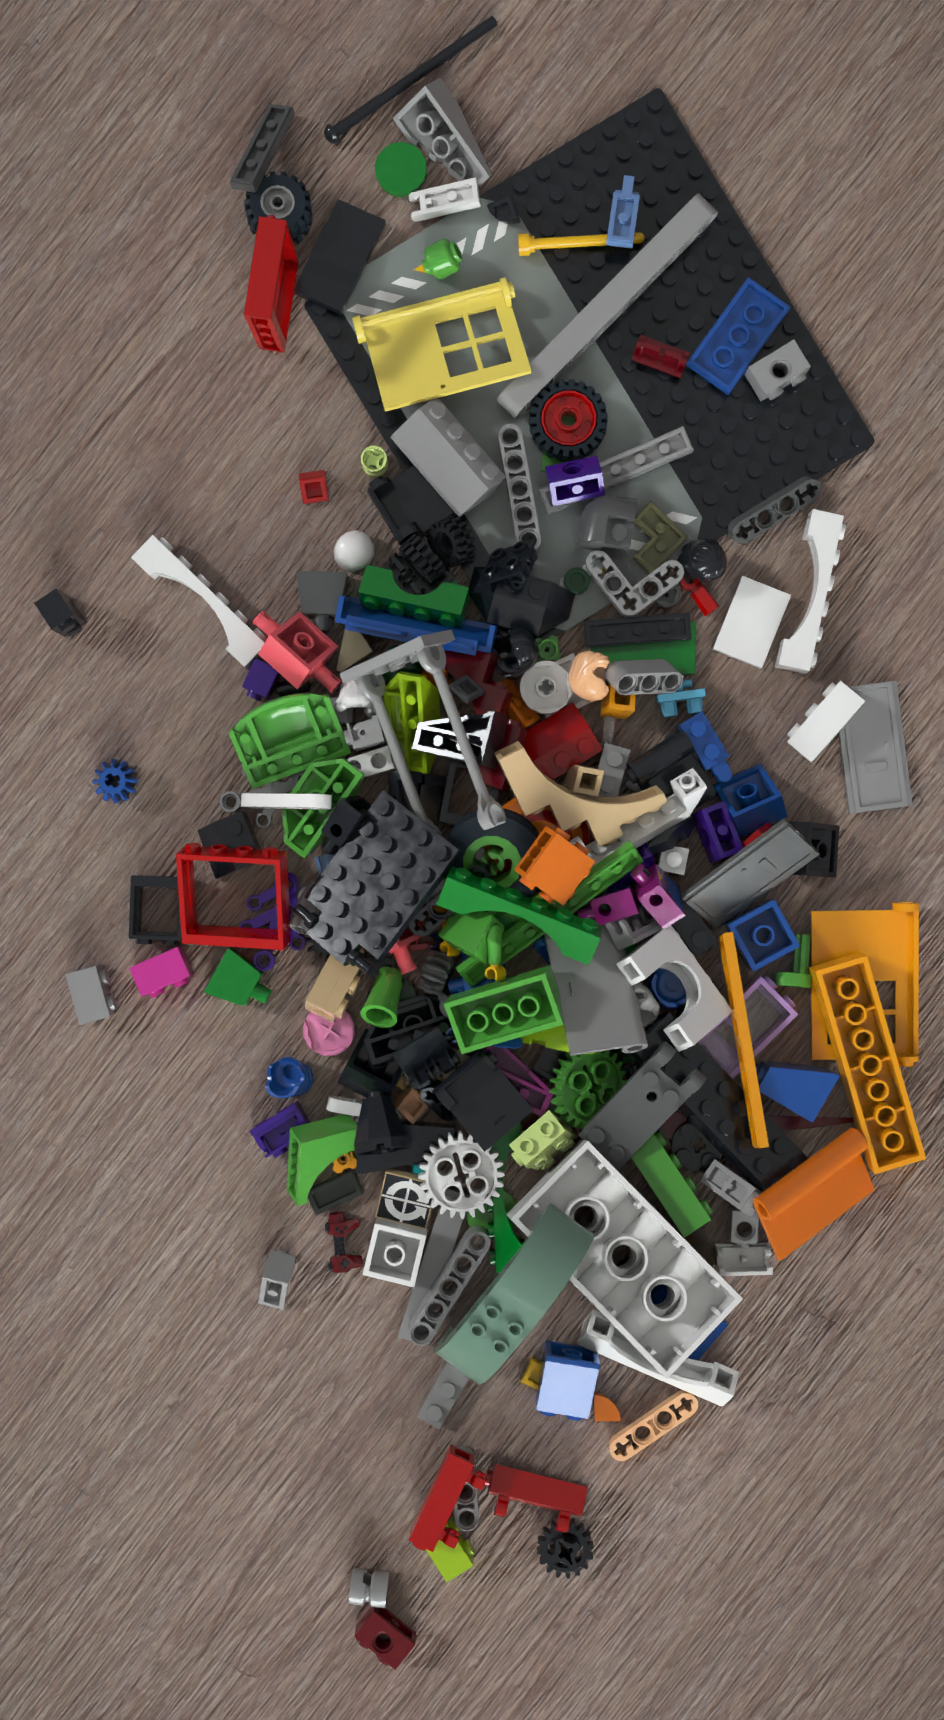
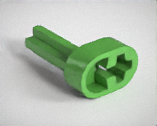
(799, 975)

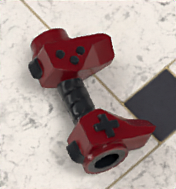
(339, 1227)

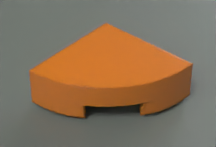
(605, 1408)

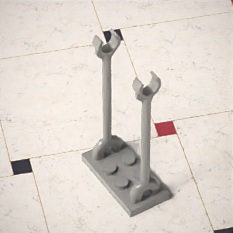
(430, 653)

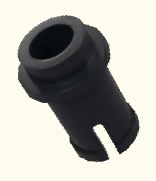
(286, 688)

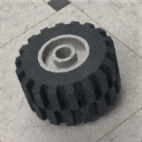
(283, 199)

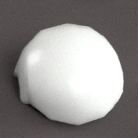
(354, 551)

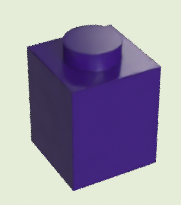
(261, 680)

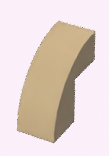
(583, 780)

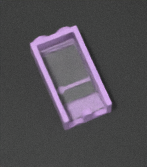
(766, 1016)

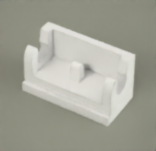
(743, 1260)

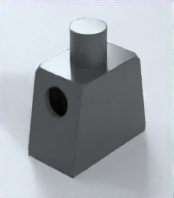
(320, 594)

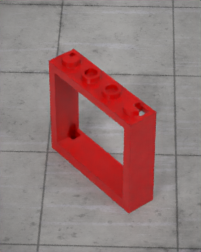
(271, 284)
(224, 935)

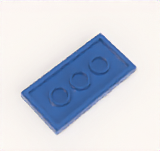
(738, 336)

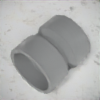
(368, 1587)

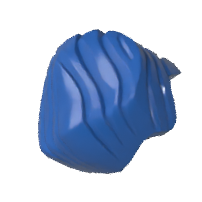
(666, 989)
(288, 1078)

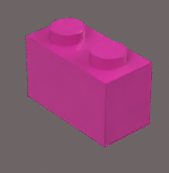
(161, 971)

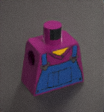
(658, 894)
(621, 899)

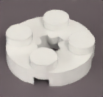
(534, 677)

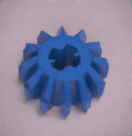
(111, 791)

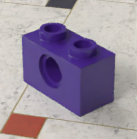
(575, 480)
(717, 832)

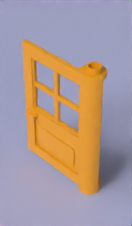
(892, 949)

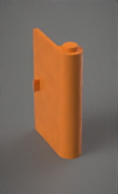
(814, 1193)

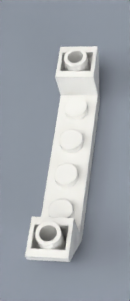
(687, 792)

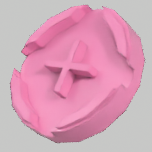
(329, 1037)

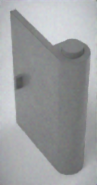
(597, 1000)

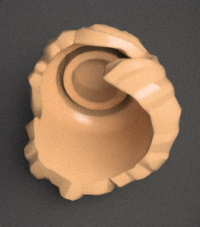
(587, 675)

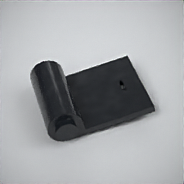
(665, 763)

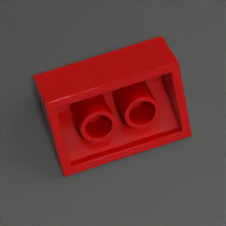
(561, 742)

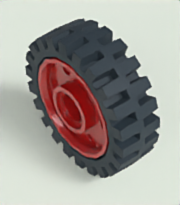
(574, 401)

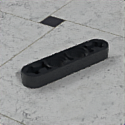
(437, 917)

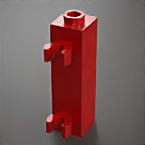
(535, 1490)
(442, 1498)

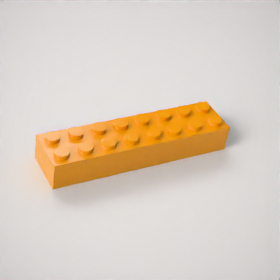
(867, 1062)

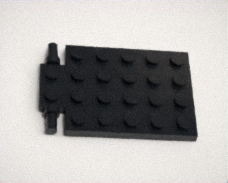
(376, 883)

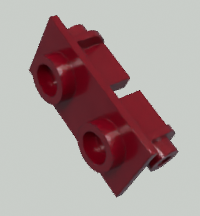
(660, 356)

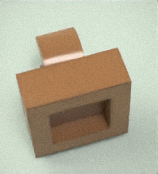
(410, 1105)

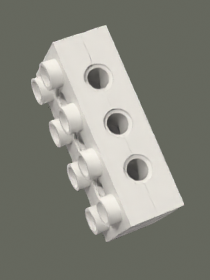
(658, 1255)

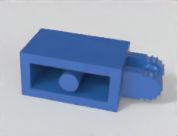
(707, 747)

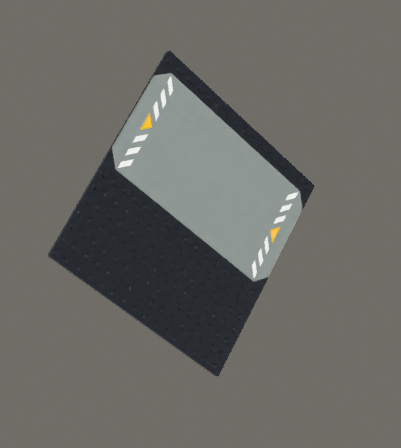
(739, 443)

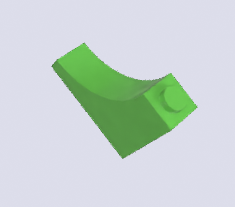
(313, 1149)

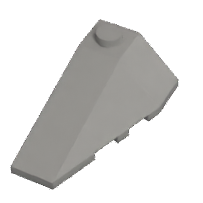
(439, 128)

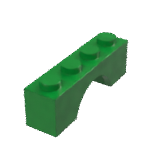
(443, 605)

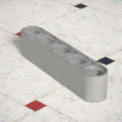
(518, 477)
(446, 1297)

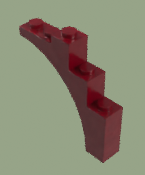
(496, 698)

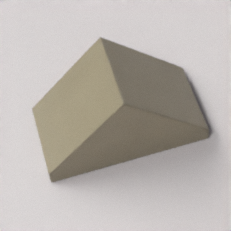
(353, 651)

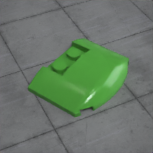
(287, 737)

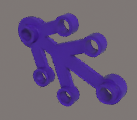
(271, 915)

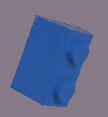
(751, 800)

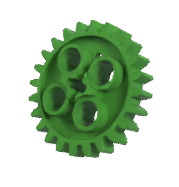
(587, 1086)

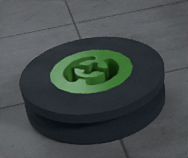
(507, 841)

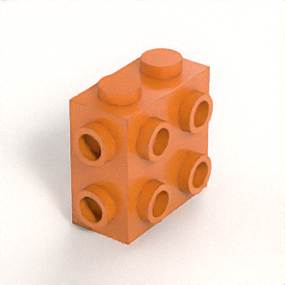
(554, 865)

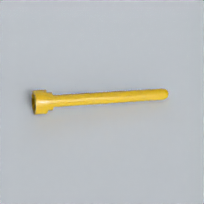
(528, 244)

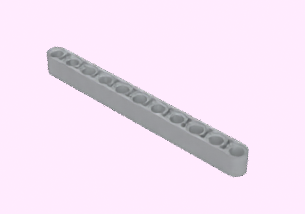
(608, 304)

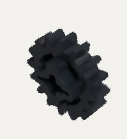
(557, 1556)

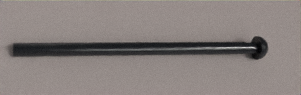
(333, 132)

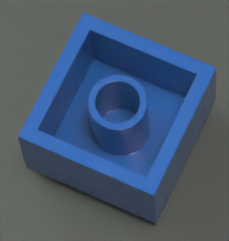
(762, 934)

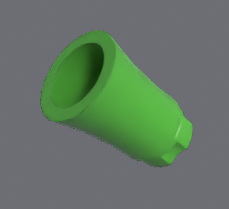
(384, 998)

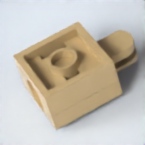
(332, 988)

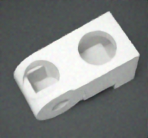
(374, 761)

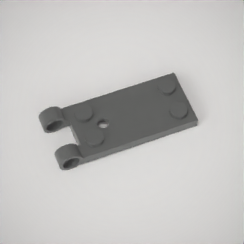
(630, 1116)

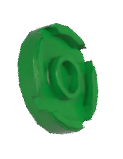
(400, 169)

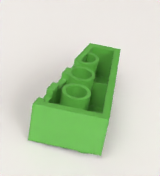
(671, 1187)

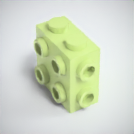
(543, 1141)

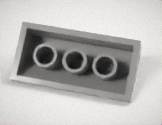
(448, 457)

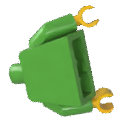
(477, 936)

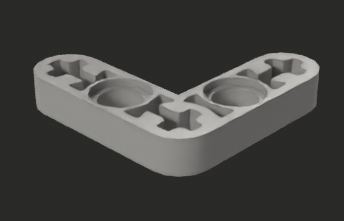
(636, 592)

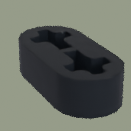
(434, 1103)

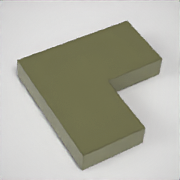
(663, 535)

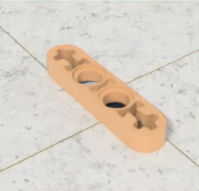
(656, 1429)

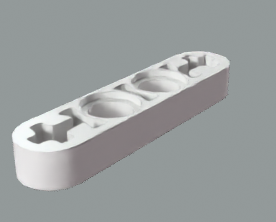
(285, 801)

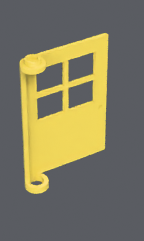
(410, 355)

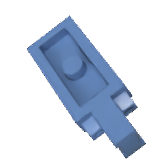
(623, 215)

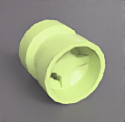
(373, 456)

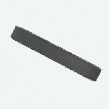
(776, 514)

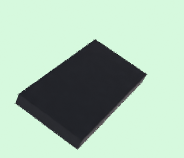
(339, 257)

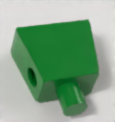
(237, 980)

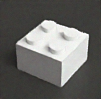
(395, 1252)

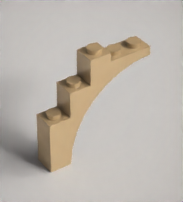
(601, 813)

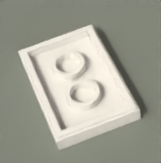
(751, 622)

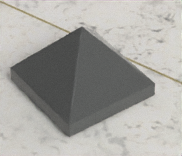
(466, 689)

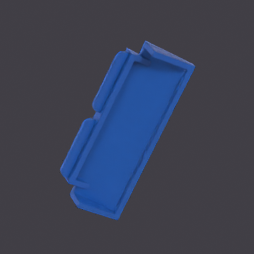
(469, 638)

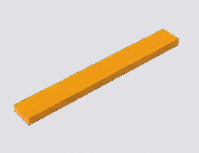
(743, 1041)

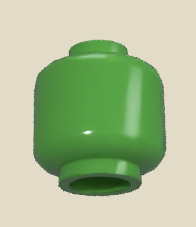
(442, 259)

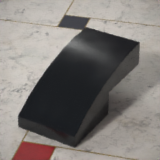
(668, 839)

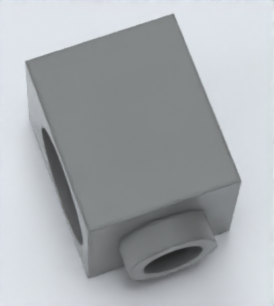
(746, 1238)

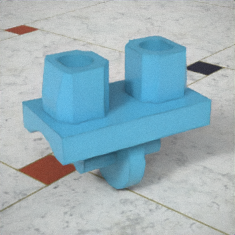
(692, 697)

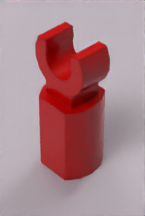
(700, 596)

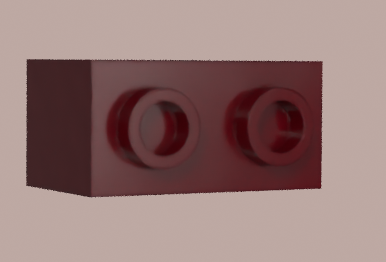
(382, 1621)

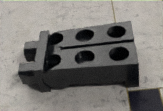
(428, 788)

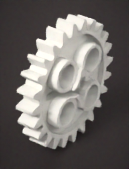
(438, 1181)

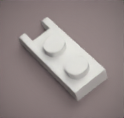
(446, 199)

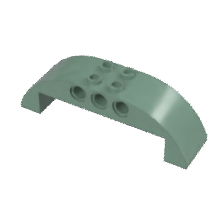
(516, 1297)

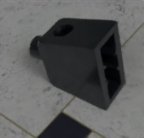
(343, 822)

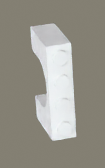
(704, 1003)

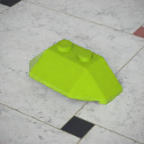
(409, 701)

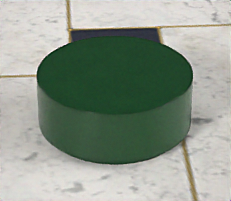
(576, 580)

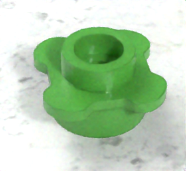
(551, 643)

